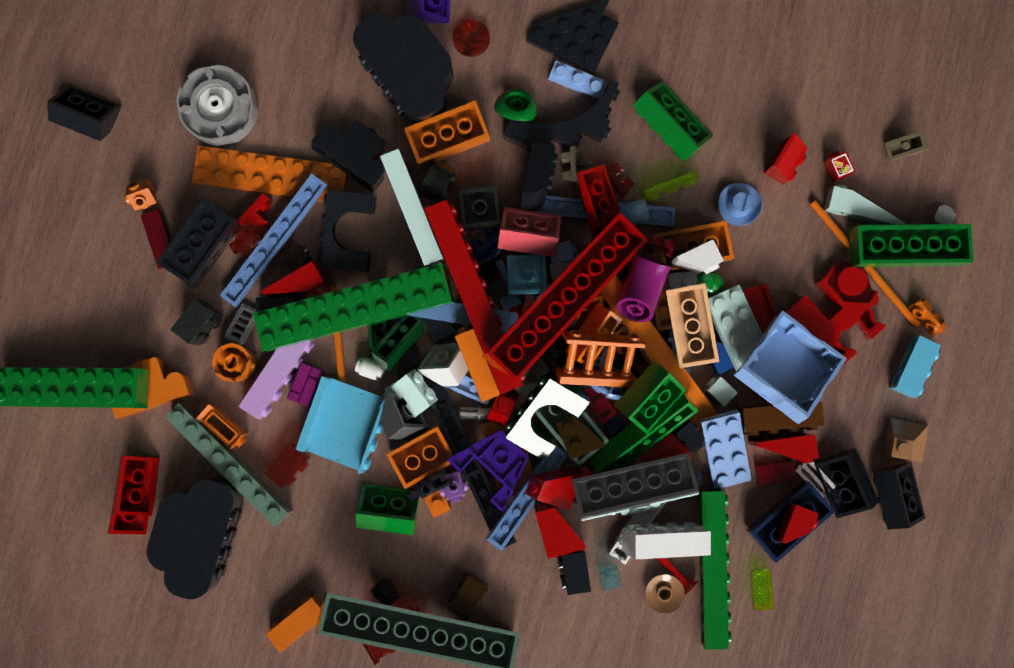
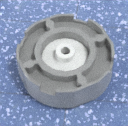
(217, 105)

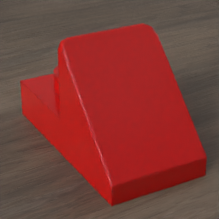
(252, 215)

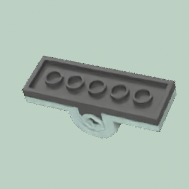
(635, 487)

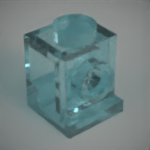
(609, 577)

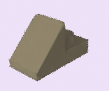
(906, 145)

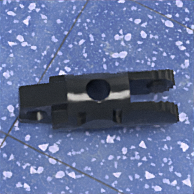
(429, 485)

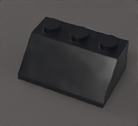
(83, 112)
(853, 488)
(899, 496)

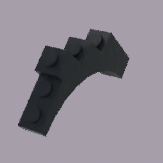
(566, 133)

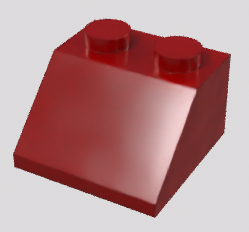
(786, 159)

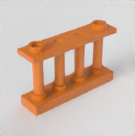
(602, 377)

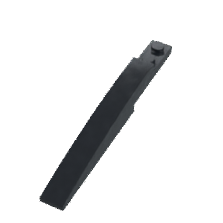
(458, 441)

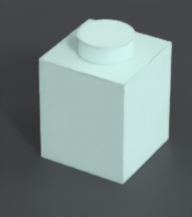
(720, 391)

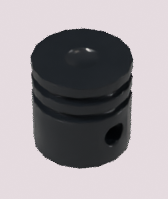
(384, 592)

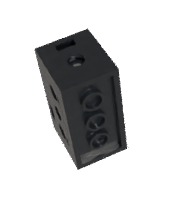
(199, 243)

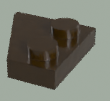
(577, 437)

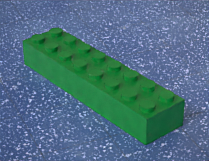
(74, 387)

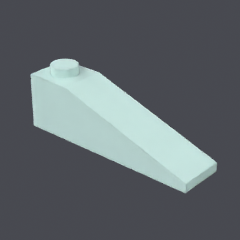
(853, 205)

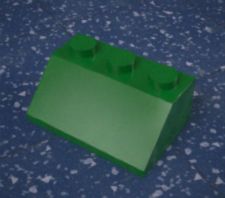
(386, 509)

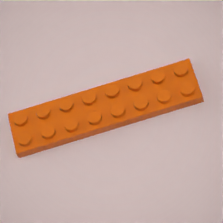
(261, 172)

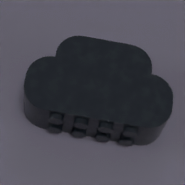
(406, 64)
(195, 536)

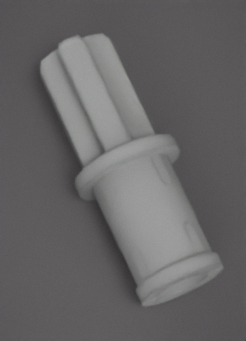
(474, 412)

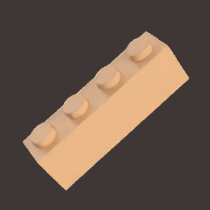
(692, 325)

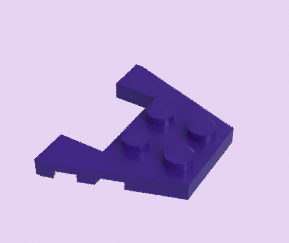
(500, 457)

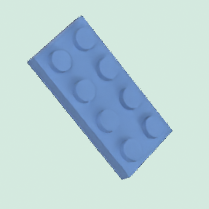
(725, 449)

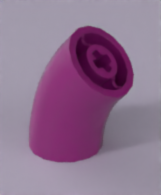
(642, 288)

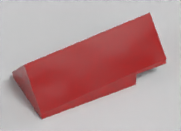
(597, 197)
(134, 495)

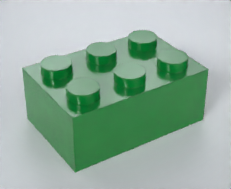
(650, 397)

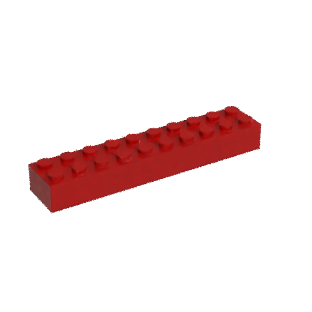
(469, 285)
(565, 298)

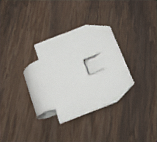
(945, 215)

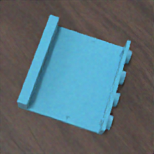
(343, 424)

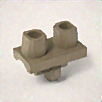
(578, 164)

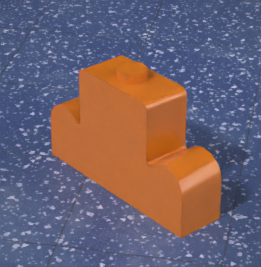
(161, 386)

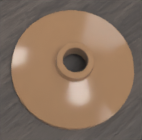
(669, 602)

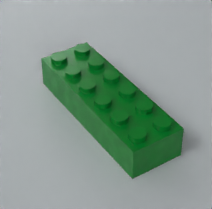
(911, 245)

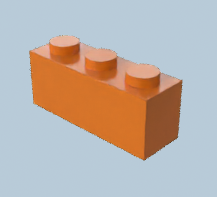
(599, 322)
(295, 623)

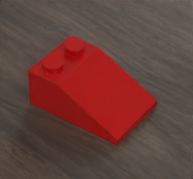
(303, 281)
(795, 446)

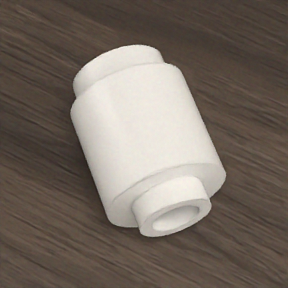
(368, 368)

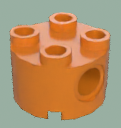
(233, 362)

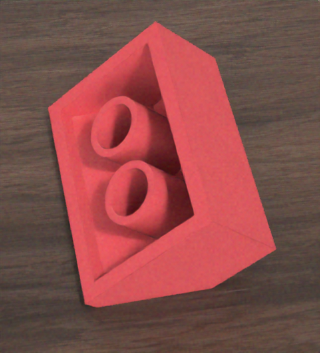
(529, 232)

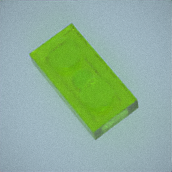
(762, 589)

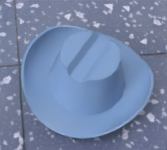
(740, 204)

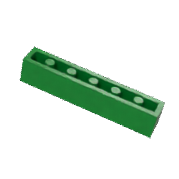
(634, 442)

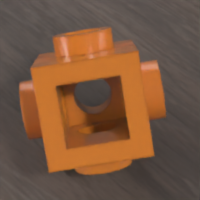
(140, 194)

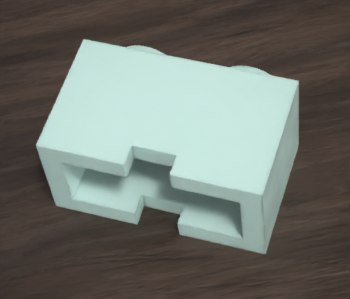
(415, 392)

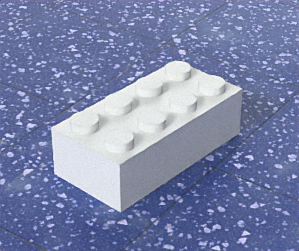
(666, 540)

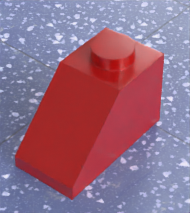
(502, 407)
(797, 523)

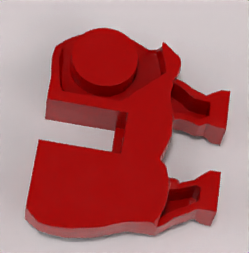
(852, 297)

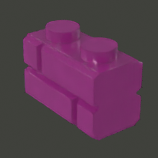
(305, 384)

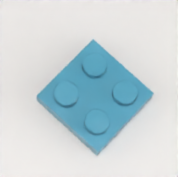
(526, 274)

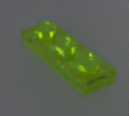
(670, 186)

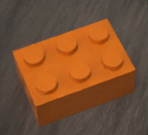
(421, 457)

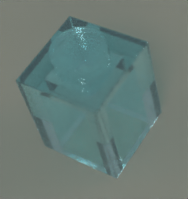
(636, 211)

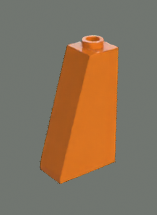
(476, 363)

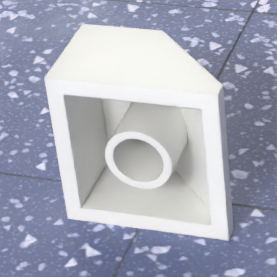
(700, 259)
(444, 365)

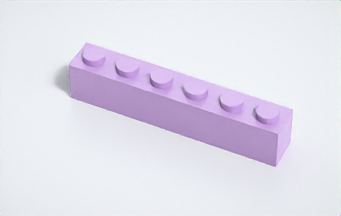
(273, 378)

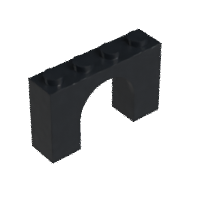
(333, 253)

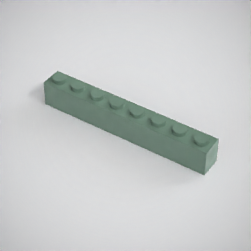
(229, 464)

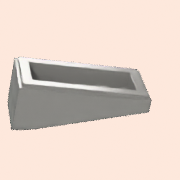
(236, 321)

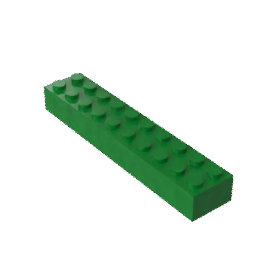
(354, 307)

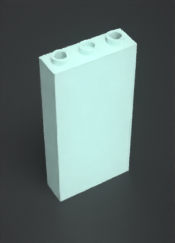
(412, 208)

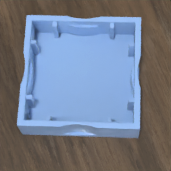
(790, 367)

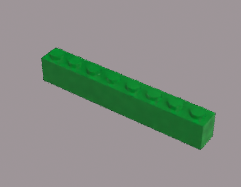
(714, 571)

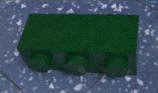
(398, 341)

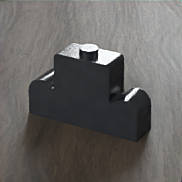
(353, 152)

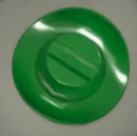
(516, 105)

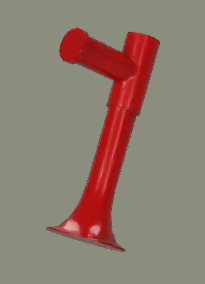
(687, 583)

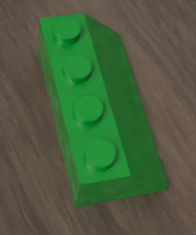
(672, 121)

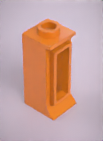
(237, 440)

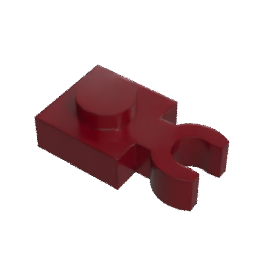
(671, 248)

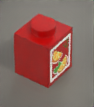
(839, 166)

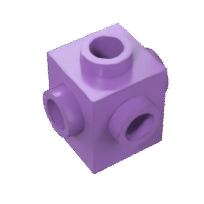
(457, 494)

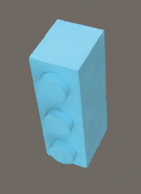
(915, 366)

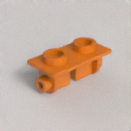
(931, 322)

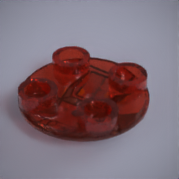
(471, 38)

